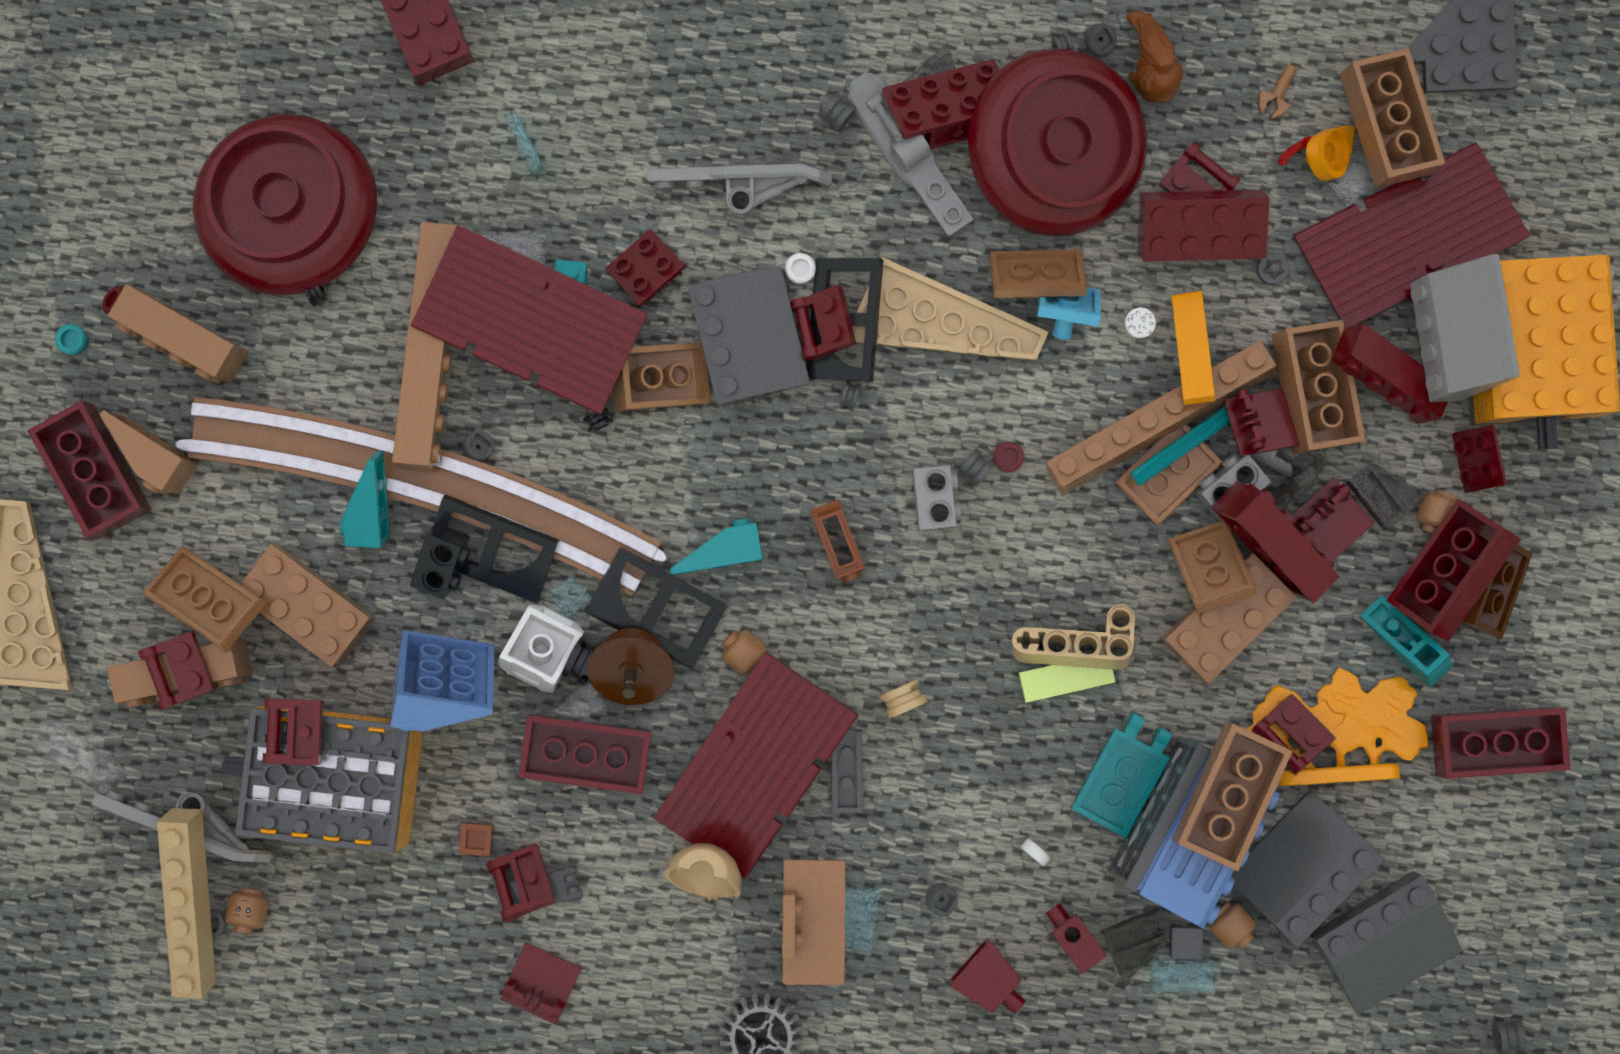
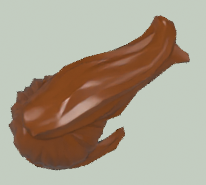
(1158, 68)

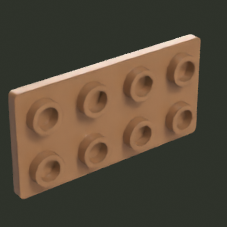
(813, 922)

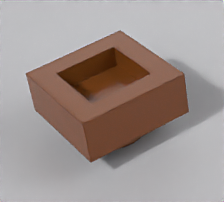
(476, 839)

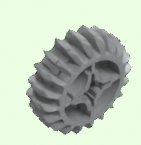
(748, 1029)

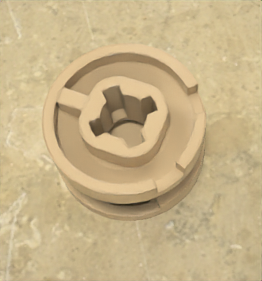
(903, 699)

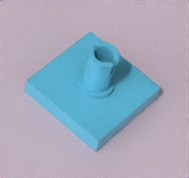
(1071, 310)

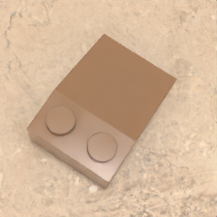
(662, 378)
(150, 458)

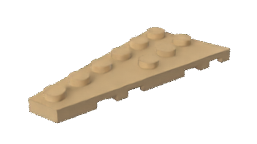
(937, 318)
(28, 623)

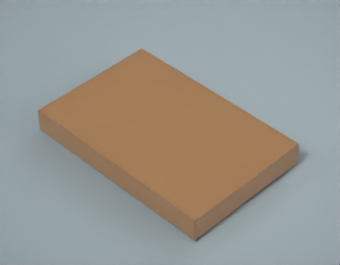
(1037, 273)
(1172, 485)
(1212, 566)

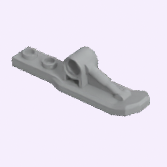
(908, 157)
(757, 181)
(217, 834)

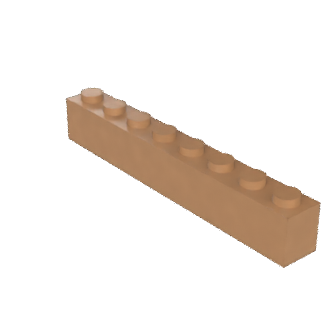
(423, 366)
(1156, 421)

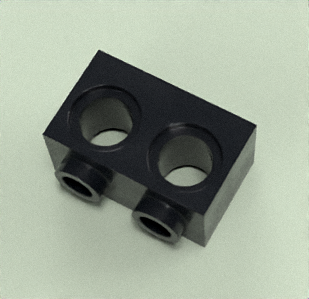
(436, 558)

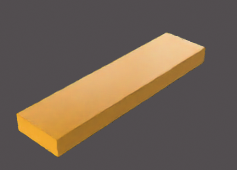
(1193, 348)

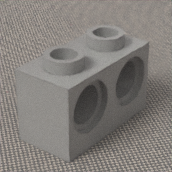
(1227, 477)
(926, 498)

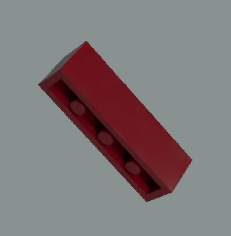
(1387, 371)

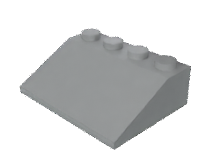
(1464, 329)

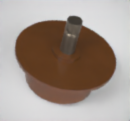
(631, 667)

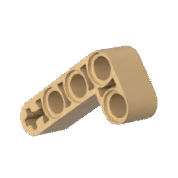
(1073, 640)

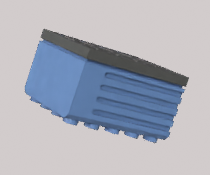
(1162, 868)

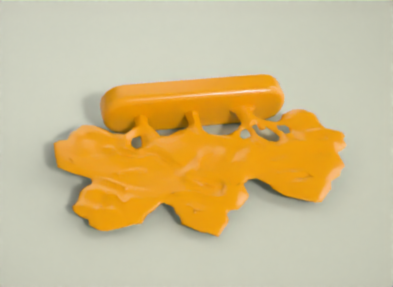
(1356, 722)

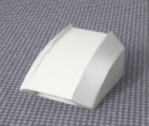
(540, 647)

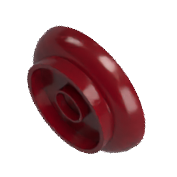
(1057, 142)
(284, 204)

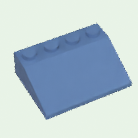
(441, 681)

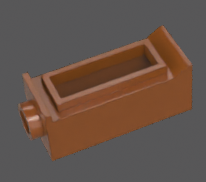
(850, 570)

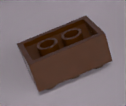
(1496, 603)

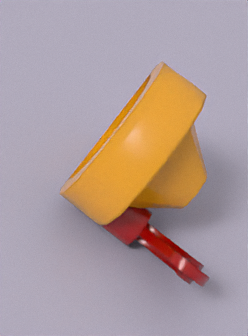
(1326, 152)

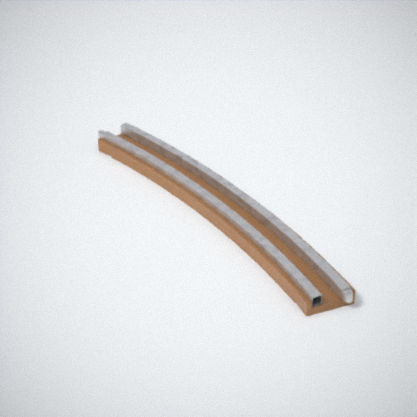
(340, 452)

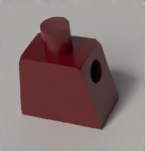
(1085, 950)
(988, 979)

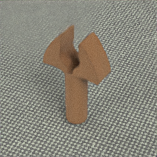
(1278, 93)

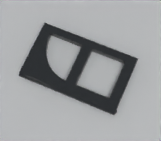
(830, 366)
(524, 583)
(608, 606)

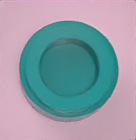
(71, 339)

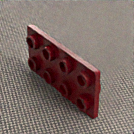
(939, 103)

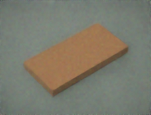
(204, 598)

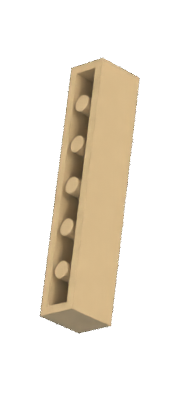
(186, 902)

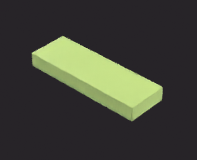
(1060, 680)

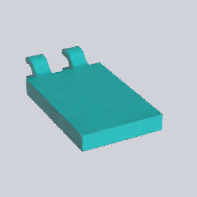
(1123, 777)

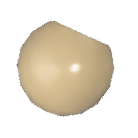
(705, 872)

